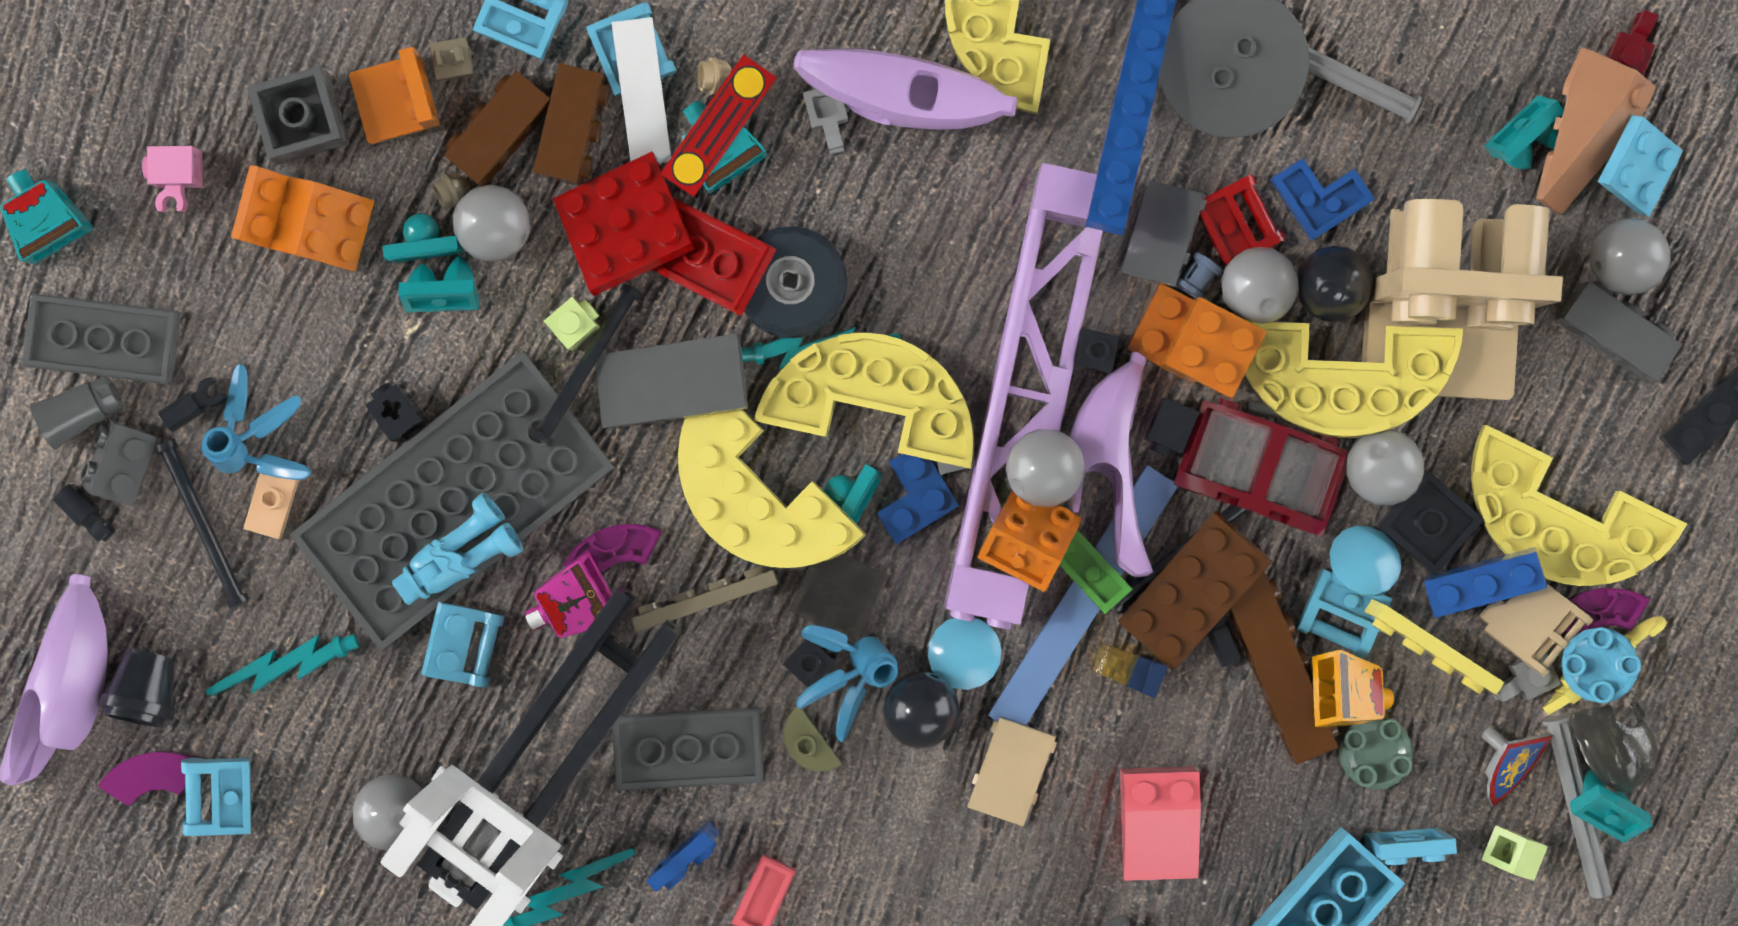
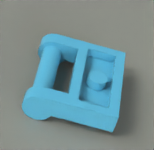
(518, 28)
(603, 42)
(1344, 604)
(451, 641)
(229, 796)

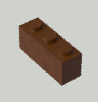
(571, 125)
(498, 128)

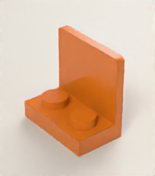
(394, 97)
(1029, 540)

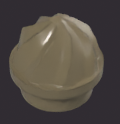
(450, 190)

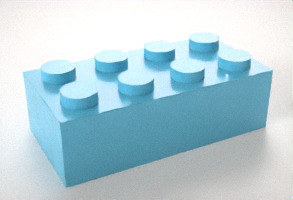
(1335, 888)

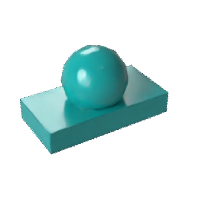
(422, 241)
(854, 495)

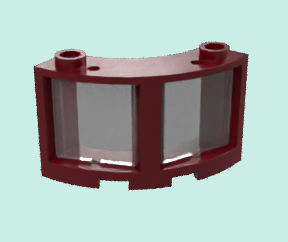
(1265, 463)

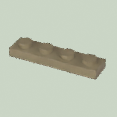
(689, 602)

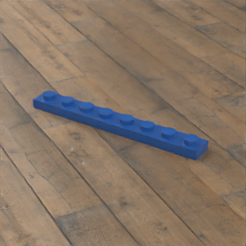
(1130, 116)

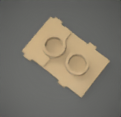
(1011, 771)

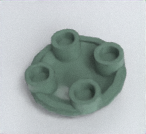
(1376, 753)

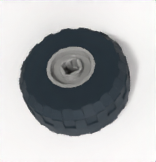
(800, 286)

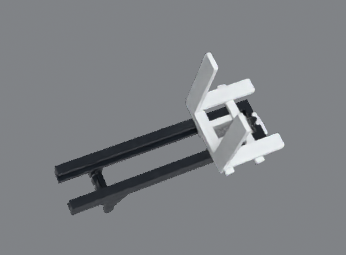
(469, 854)

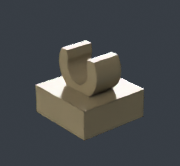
(452, 59)

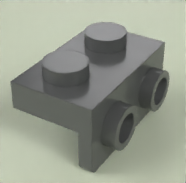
(118, 462)

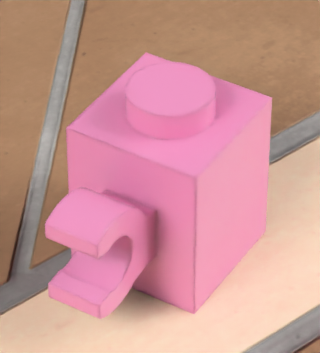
(174, 170)

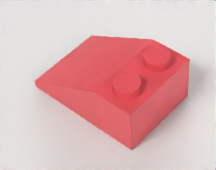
(1160, 822)

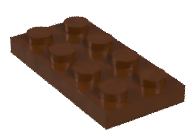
(1195, 590)

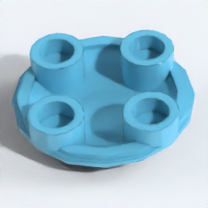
(1364, 561)
(964, 653)
(1600, 665)

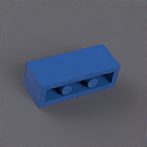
(1485, 582)

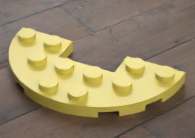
(992, 51)
(880, 376)
(1352, 396)
(743, 511)
(1568, 543)

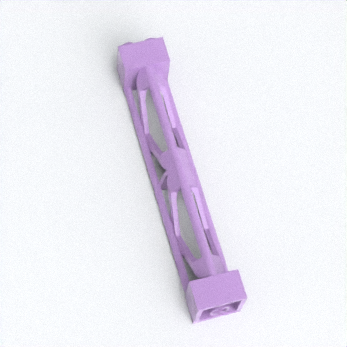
(1060, 197)

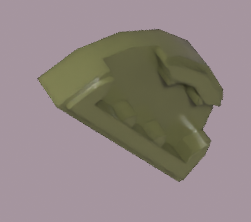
(807, 744)

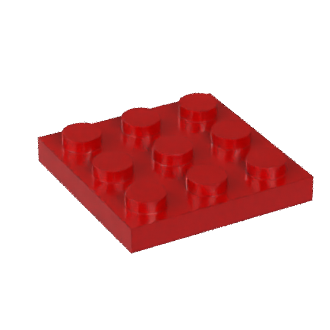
(623, 223)

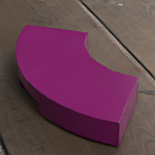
(618, 545)
(1610, 607)
(145, 773)

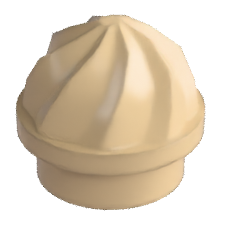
(712, 74)

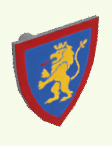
(1511, 762)

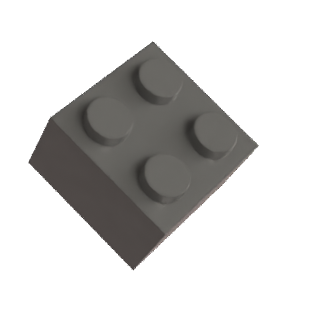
(298, 115)

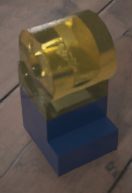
(1129, 669)

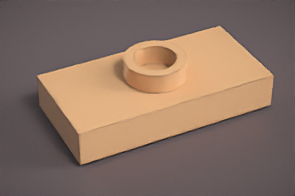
(270, 505)

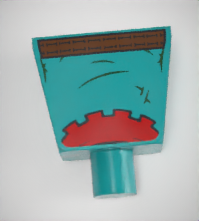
(739, 157)
(41, 218)

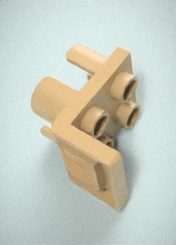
(1487, 302)

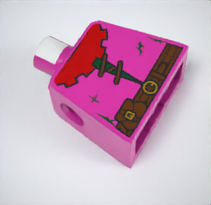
(570, 598)

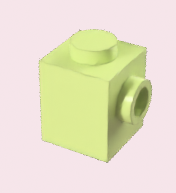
(573, 323)
(1514, 853)

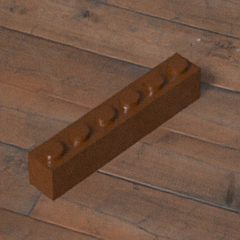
(1280, 670)

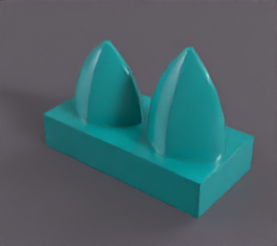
(1530, 124)
(454, 293)
(1609, 810)

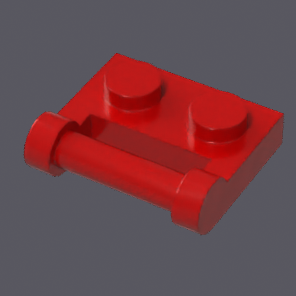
(1227, 225)

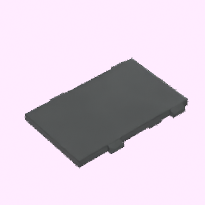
(1163, 233)

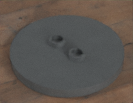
(1234, 65)

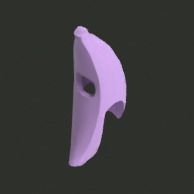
(903, 89)
(1103, 437)
(61, 687)

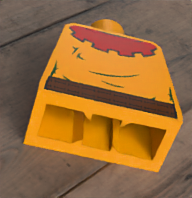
(1348, 690)

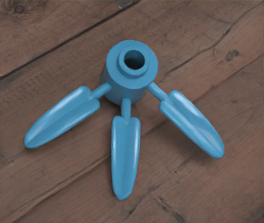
(227, 449)
(870, 661)

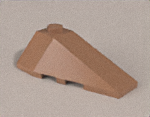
(1594, 117)

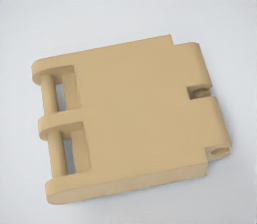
(1533, 624)

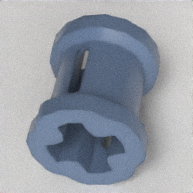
(1198, 276)

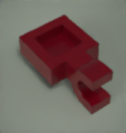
(1633, 48)

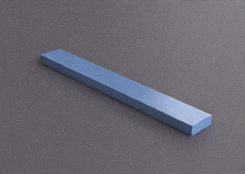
(1074, 613)

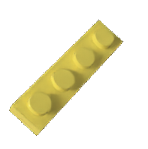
(1444, 656)

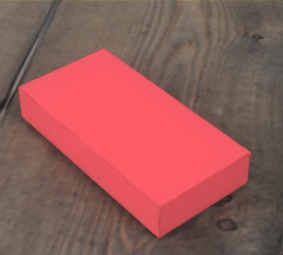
(764, 893)

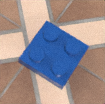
(694, 849)

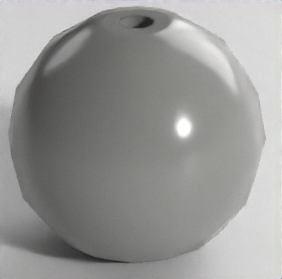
(491, 223)
(1630, 256)
(1260, 285)
(1045, 467)
(1385, 467)
(380, 809)

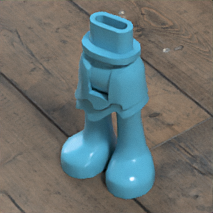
(440, 564)

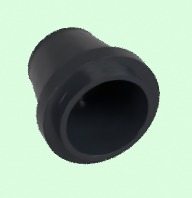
(141, 689)

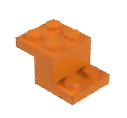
(302, 218)
(1196, 340)

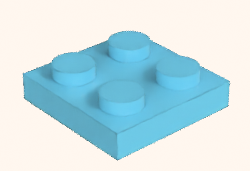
(1640, 165)
(1398, 846)

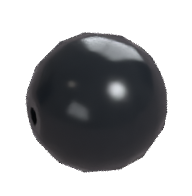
(1335, 283)
(921, 709)

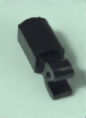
(190, 405)
(83, 512)
(1225, 643)

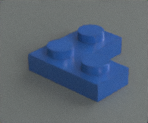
(1317, 207)
(925, 502)

